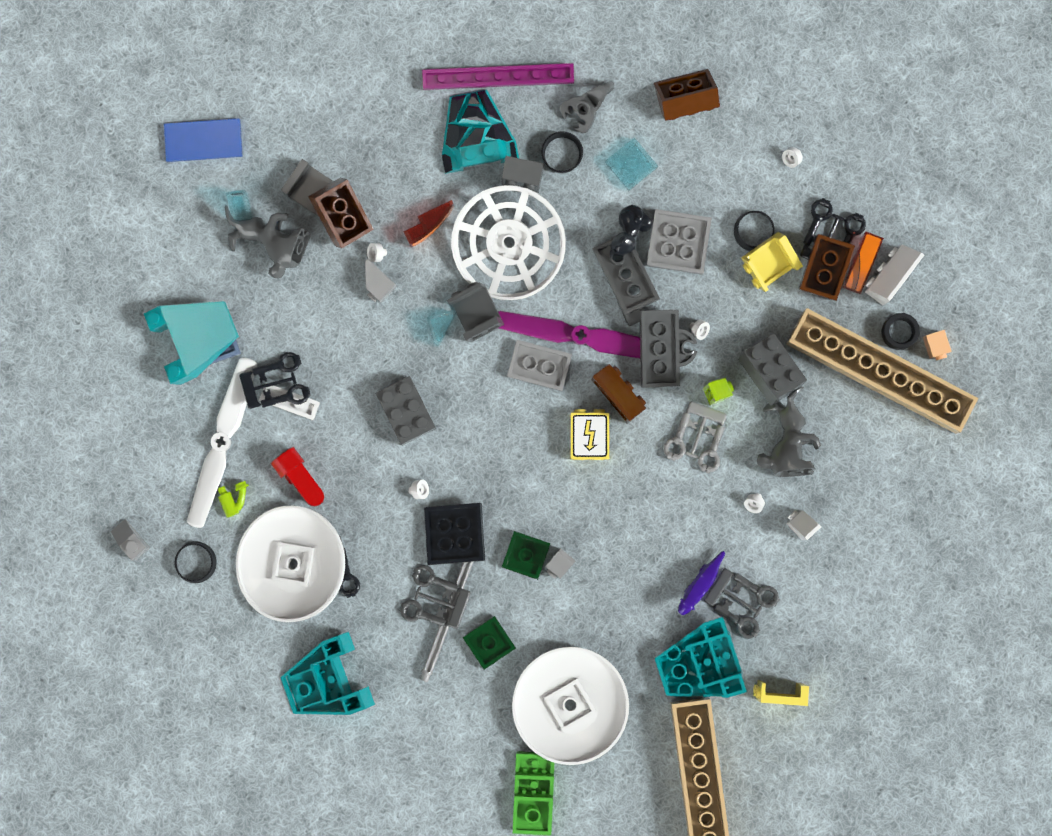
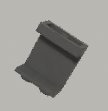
(303, 183)
(476, 311)

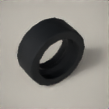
(914, 328)

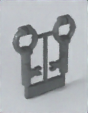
(719, 587)
(458, 608)

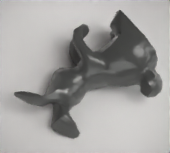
(282, 249)
(787, 454)

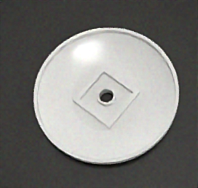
(265, 561)
(574, 734)

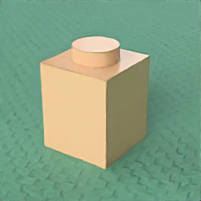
(937, 345)

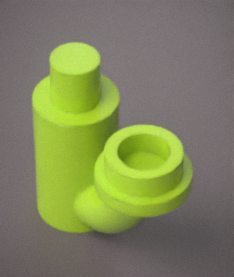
(227, 502)

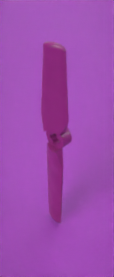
(557, 331)

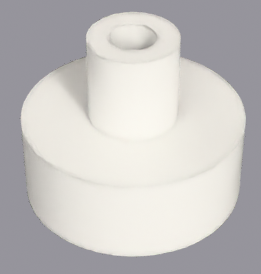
(792, 157)
(376, 252)
(699, 329)
(419, 489)
(754, 503)

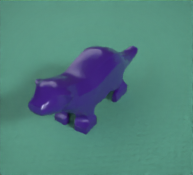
(700, 585)

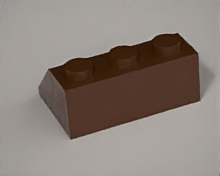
(687, 94)
(619, 393)

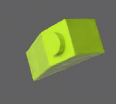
(718, 391)

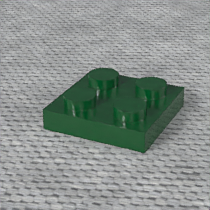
(525, 555)
(489, 642)

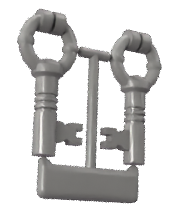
(706, 413)

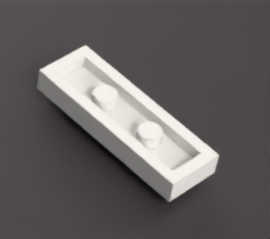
(305, 410)

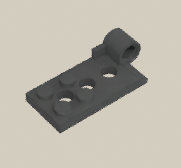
(629, 304)

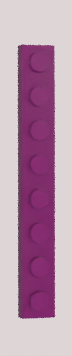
(498, 76)

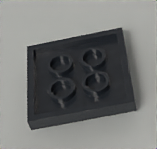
(454, 534)

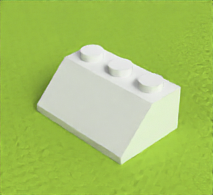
(893, 273)

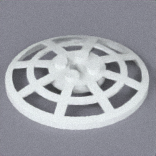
(508, 228)

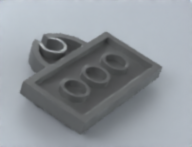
(663, 348)

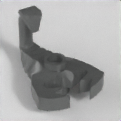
(587, 105)

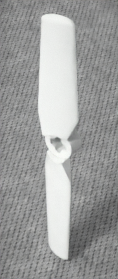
(214, 464)

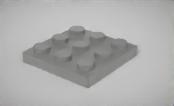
(679, 241)

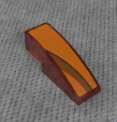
(429, 223)
(862, 262)

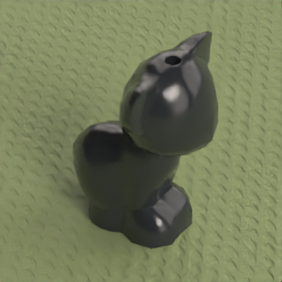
(632, 220)

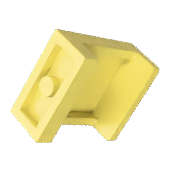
(770, 261)
(800, 697)

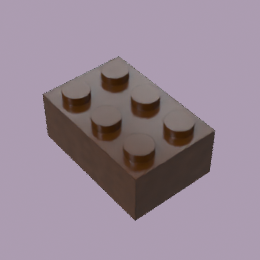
(341, 212)
(826, 267)

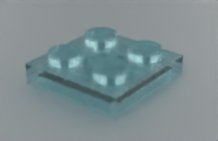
(631, 164)

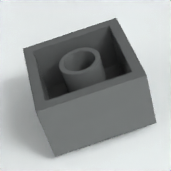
(522, 173)

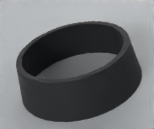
(562, 134)
(741, 243)
(213, 562)

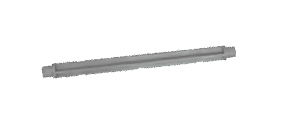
(442, 631)

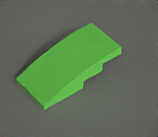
(533, 794)

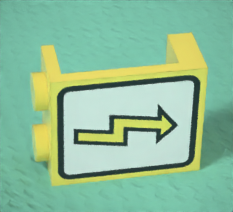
(589, 435)

